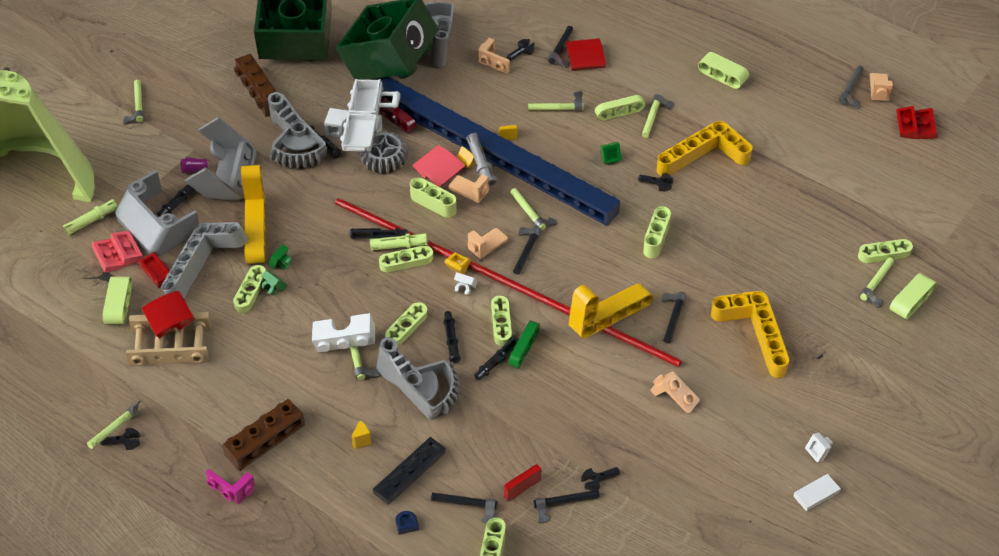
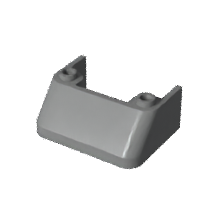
(232, 152)
(150, 232)

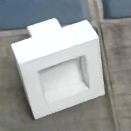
(463, 280)
(819, 447)

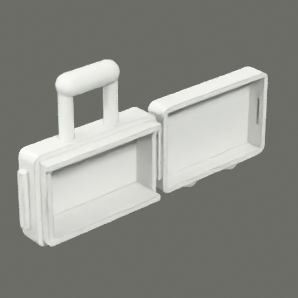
(363, 112)

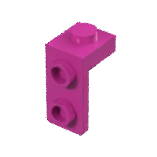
(242, 488)

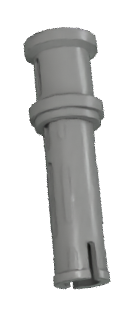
(483, 166)

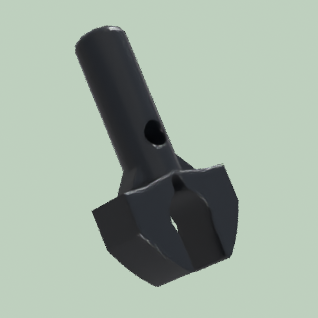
(523, 48)
(664, 182)
(124, 439)
(597, 477)

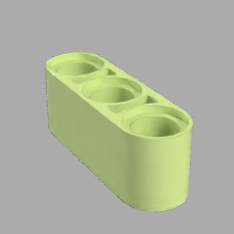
(723, 70)
(433, 197)
(657, 232)
(913, 296)
(117, 300)
(493, 540)

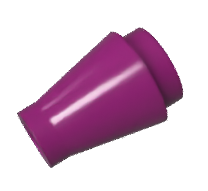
(192, 165)

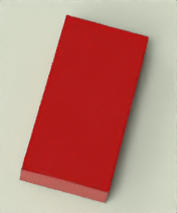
(154, 269)
(522, 482)

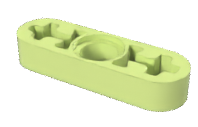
(630, 105)
(872, 252)
(419, 261)
(251, 296)
(407, 316)
(498, 327)

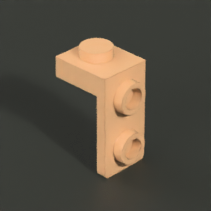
(488, 58)
(880, 87)
(469, 189)
(486, 244)
(676, 389)

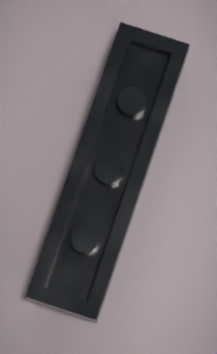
(409, 470)

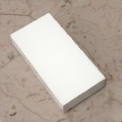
(817, 492)

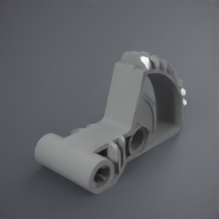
(443, 17)
(296, 135)
(402, 373)

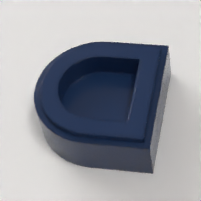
(406, 522)

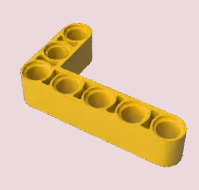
(690, 149)
(254, 213)
(758, 308)
(592, 316)

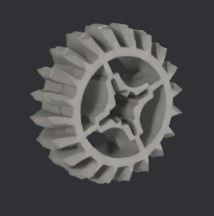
(386, 153)

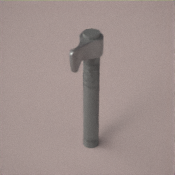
(845, 97)

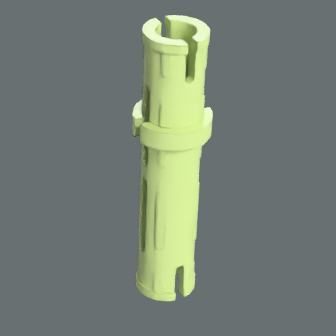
(90, 217)
(398, 242)

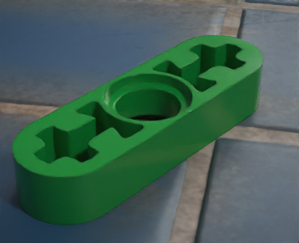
(524, 344)

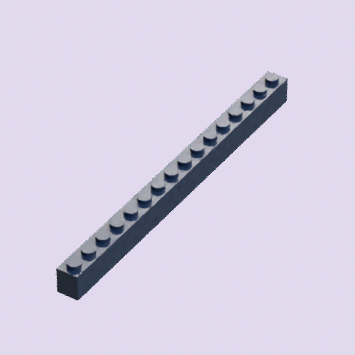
(506, 154)

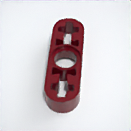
(398, 117)

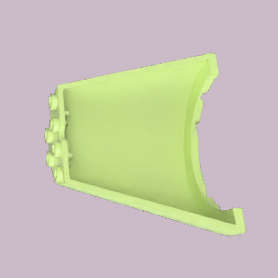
(31, 126)

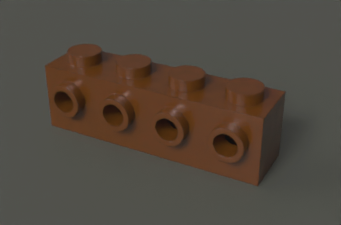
(255, 81)
(263, 434)

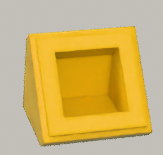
(508, 132)
(466, 157)
(457, 263)
(361, 436)

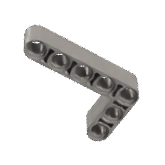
(196, 251)

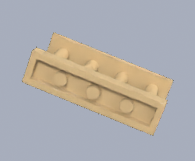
(178, 354)

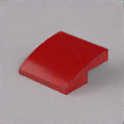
(585, 54)
(916, 124)
(167, 313)

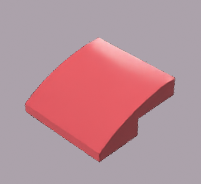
(439, 166)
(117, 251)

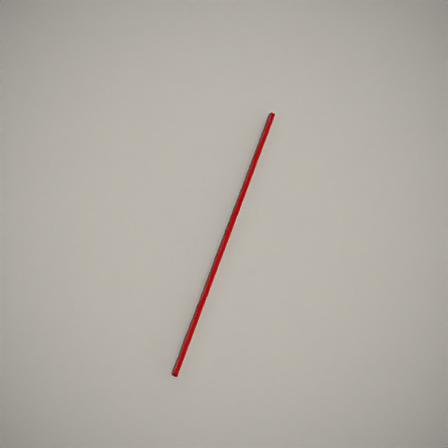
(514, 285)

